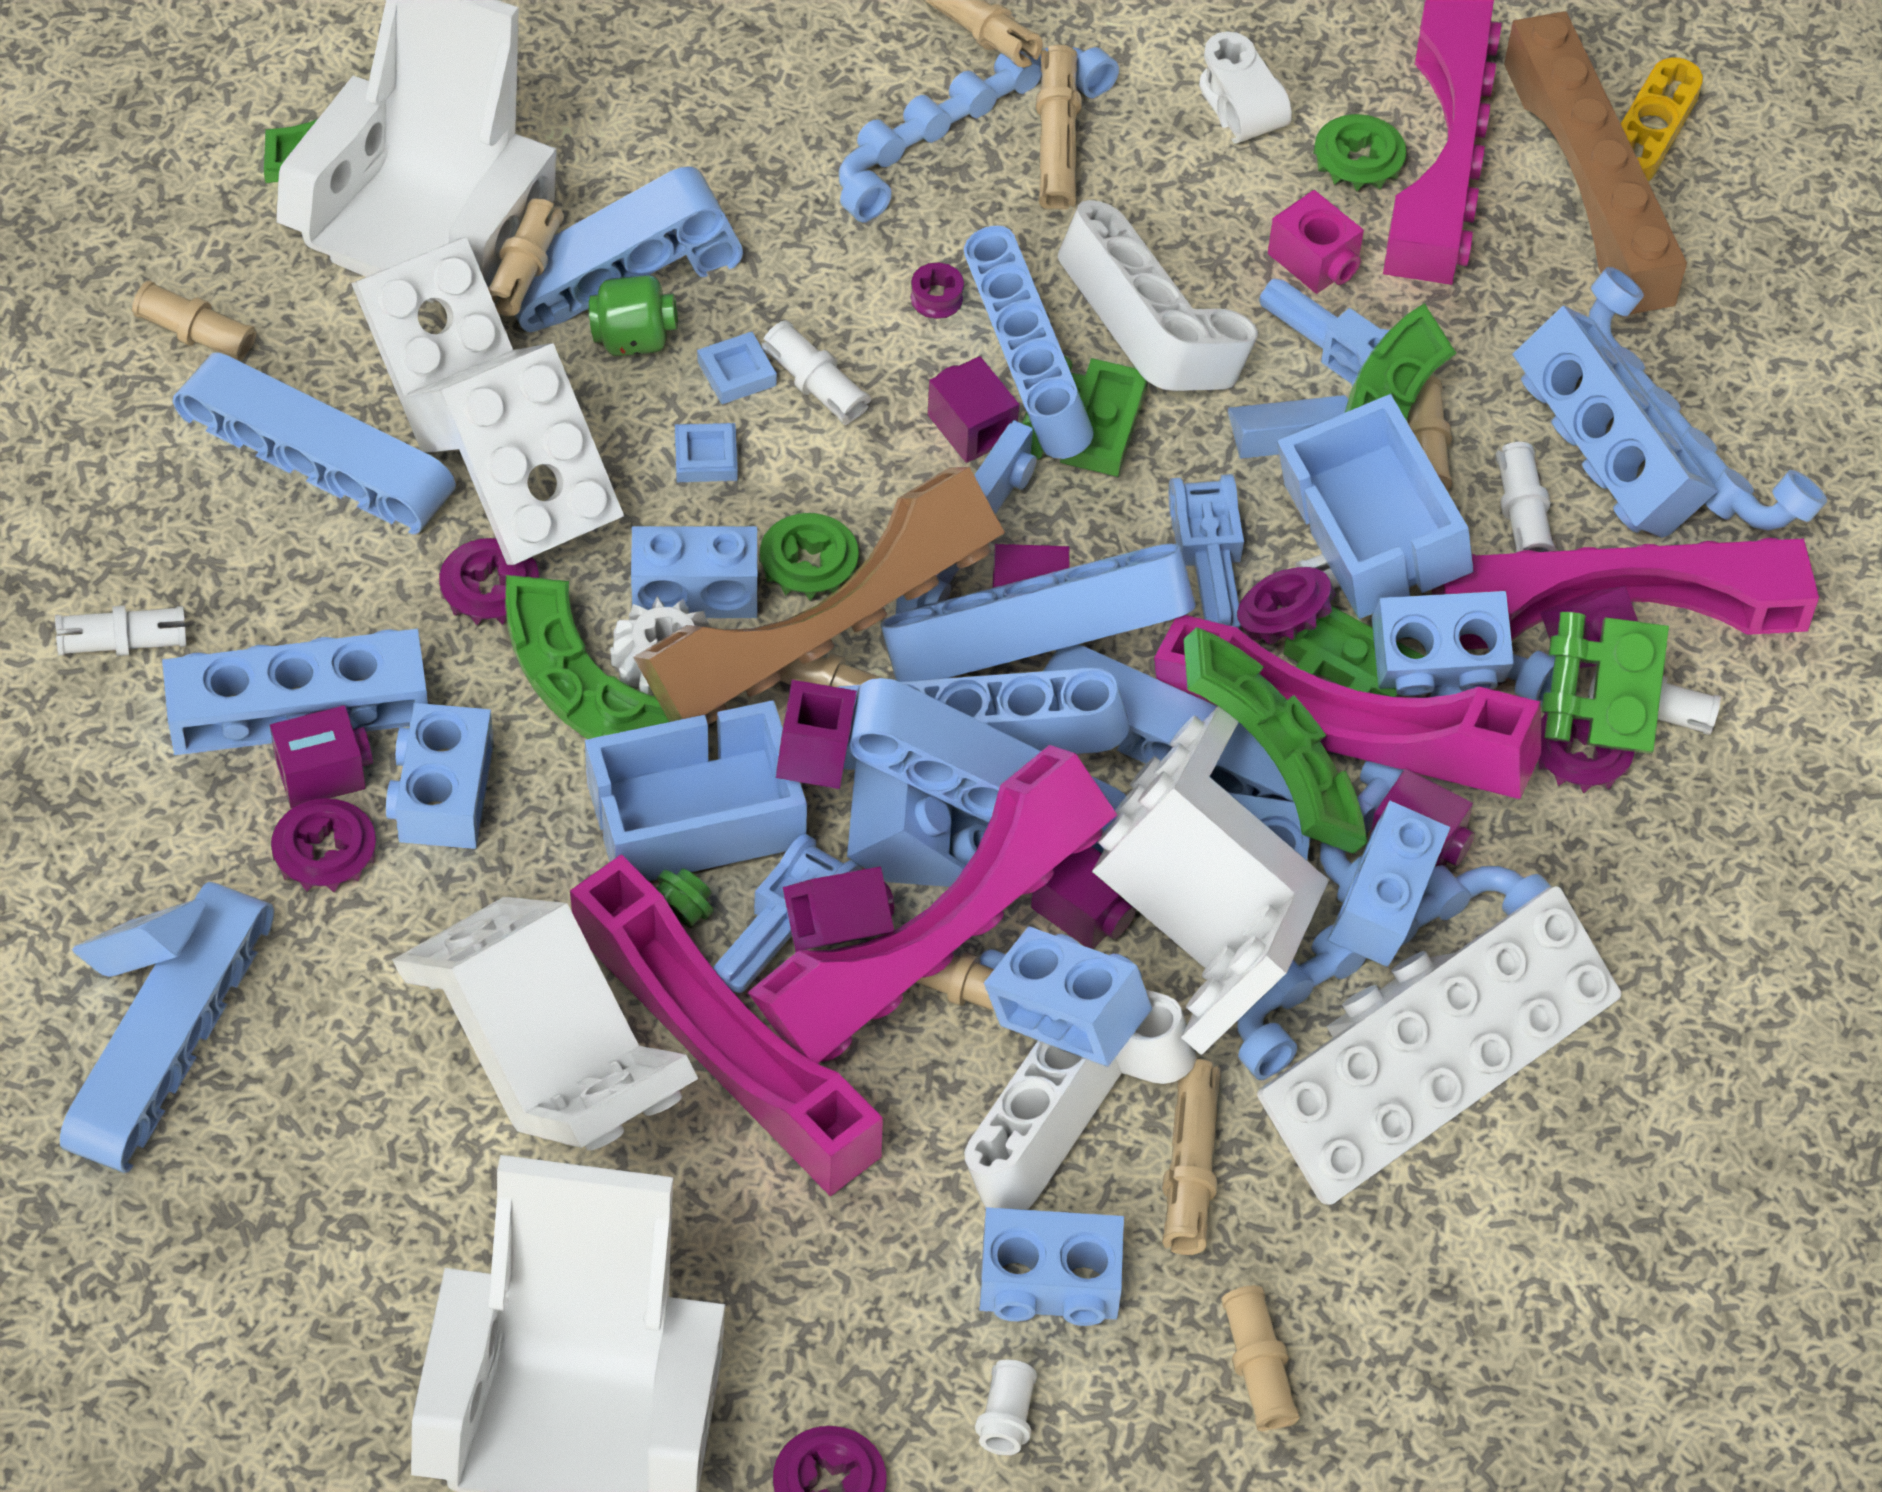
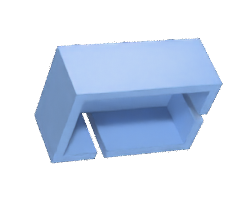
(1375, 505)
(677, 809)

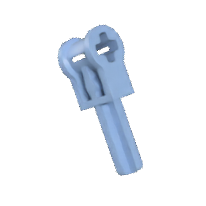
(1344, 339)
(1210, 538)
(772, 926)

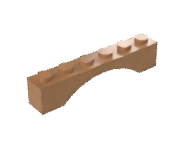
(1623, 213)
(927, 532)

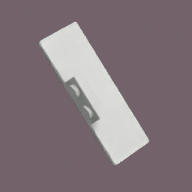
(1436, 1042)

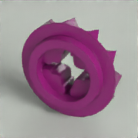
(472, 564)
(1300, 589)
(1577, 767)
(310, 824)
(837, 1451)

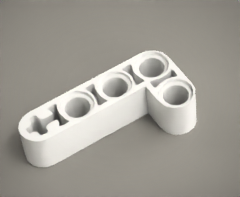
(1145, 309)
(1055, 1099)

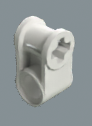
(1242, 88)

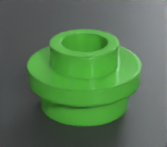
(685, 896)

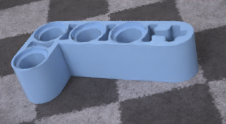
(629, 239)

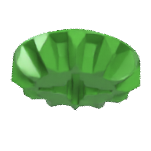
(1352, 134)
(816, 535)

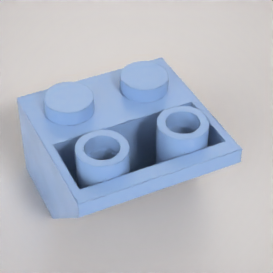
(908, 831)

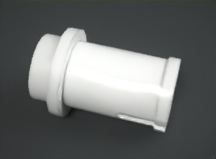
(1004, 1422)

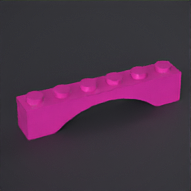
(1430, 214)
(1746, 584)
(1461, 738)
(1036, 823)
(793, 1098)

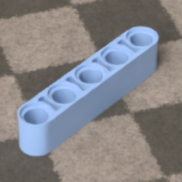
(1028, 342)
(316, 441)
(1039, 614)
(1057, 708)
(1160, 711)
(940, 748)
(161, 1028)

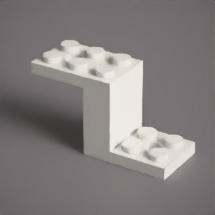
(488, 401)
(1210, 877)
(546, 1023)

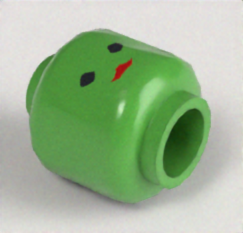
(632, 315)

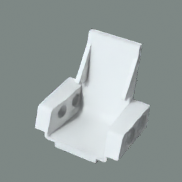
(420, 145)
(571, 1351)

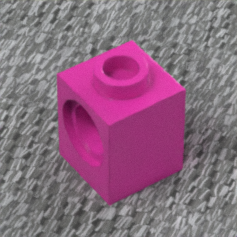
(1316, 242)

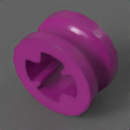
(941, 275)

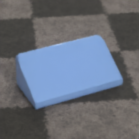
(1262, 425)
(142, 940)

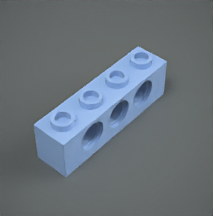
(1672, 479)
(263, 679)

